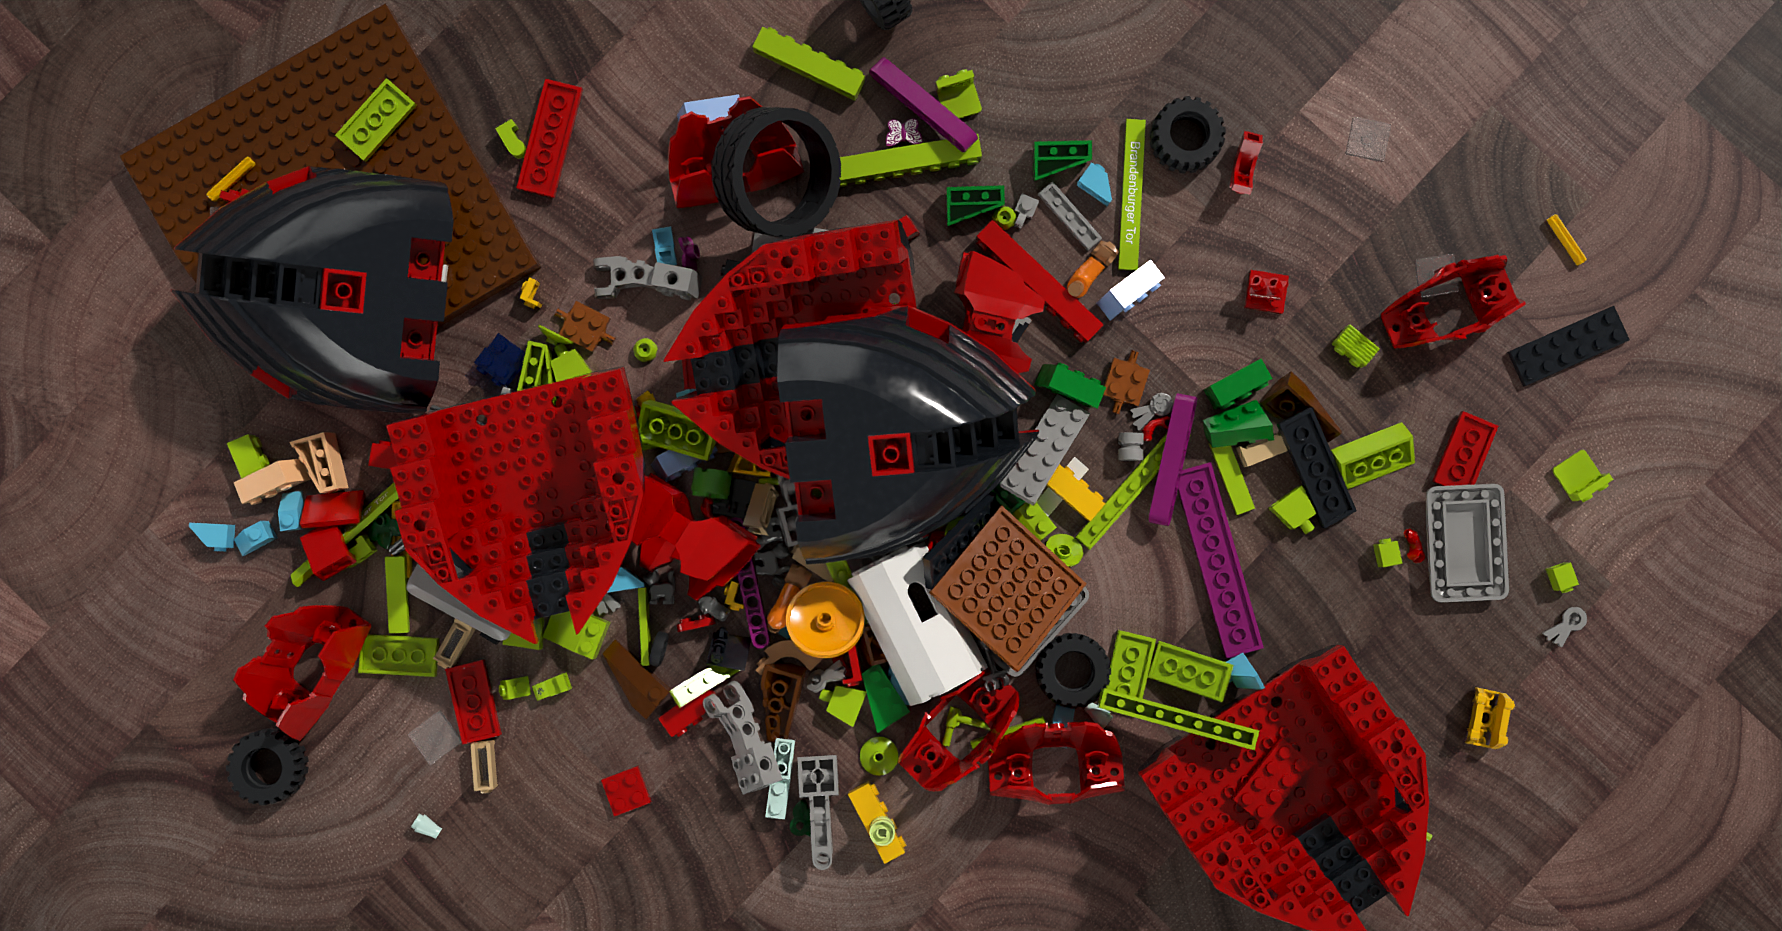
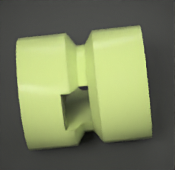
(882, 831)

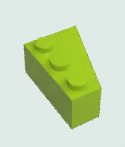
(537, 366)

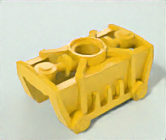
(1497, 721)

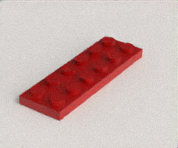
(549, 138)

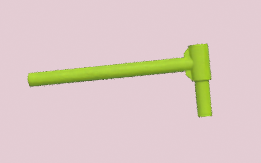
(954, 719)

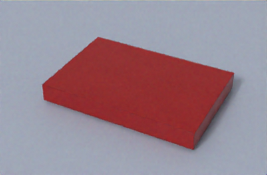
(332, 509)

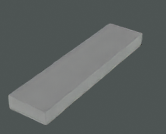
(1070, 216)

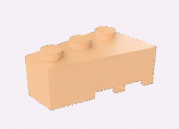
(323, 461)
(271, 480)

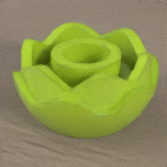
(1010, 216)
(639, 352)

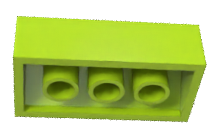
(672, 430)
(1375, 455)

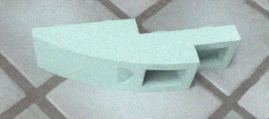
(779, 791)

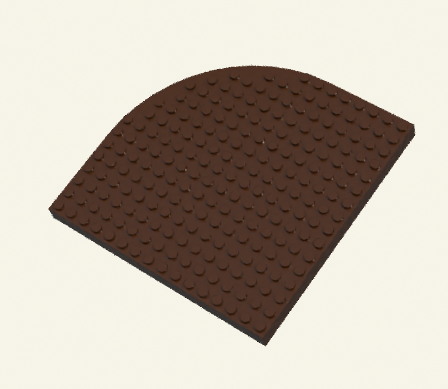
(291, 123)

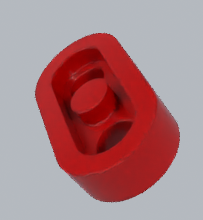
(687, 624)

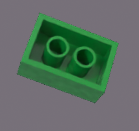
(1238, 385)

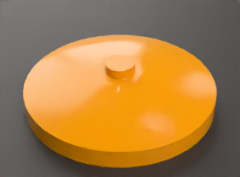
(825, 619)

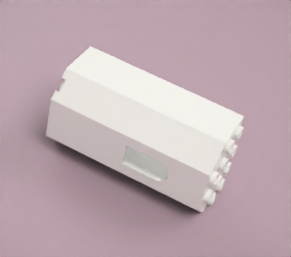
(925, 655)

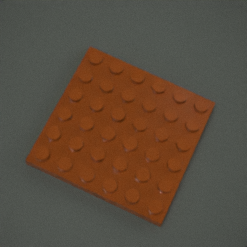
(1008, 588)

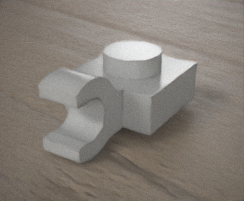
(1025, 208)

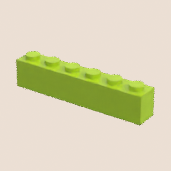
(809, 63)

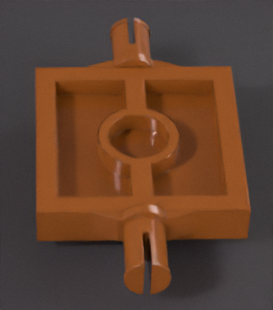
(585, 326)
(1125, 382)

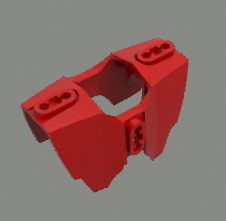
(695, 145)
(1477, 277)
(992, 297)
(708, 549)
(270, 679)
(1096, 751)
(944, 767)

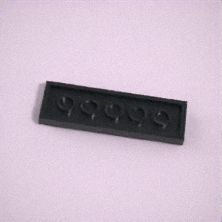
(1568, 346)
(1316, 467)
(950, 547)

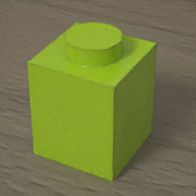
(1387, 553)
(1562, 577)

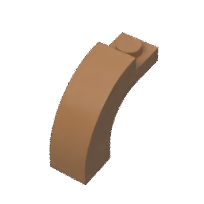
(786, 648)

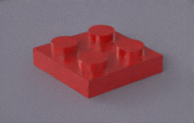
(1260, 303)
(626, 790)

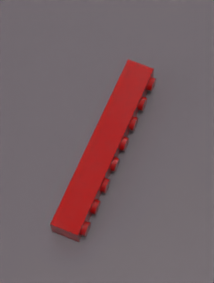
(1057, 298)

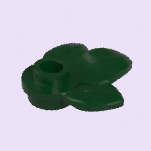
(383, 532)
(801, 814)

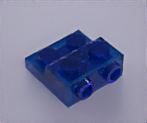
(501, 360)

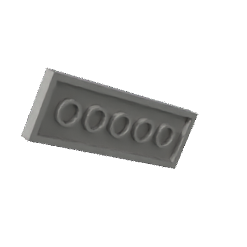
(1037, 465)

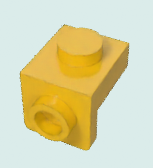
(529, 290)
(731, 592)

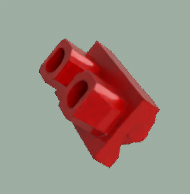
(1271, 289)

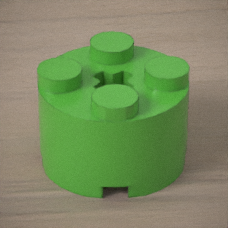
(711, 482)

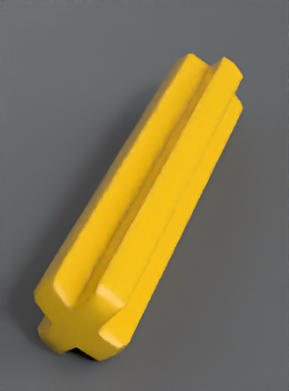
(231, 178)
(1566, 239)

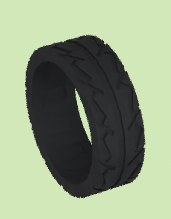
(822, 184)

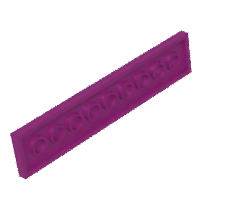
(1218, 561)

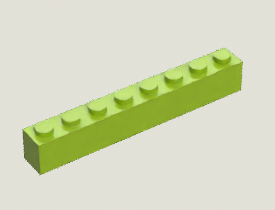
(906, 159)
(1178, 719)

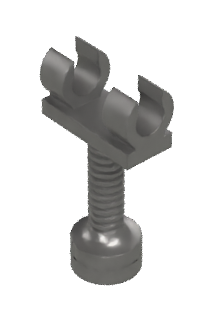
(994, 674)

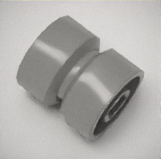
(1130, 446)

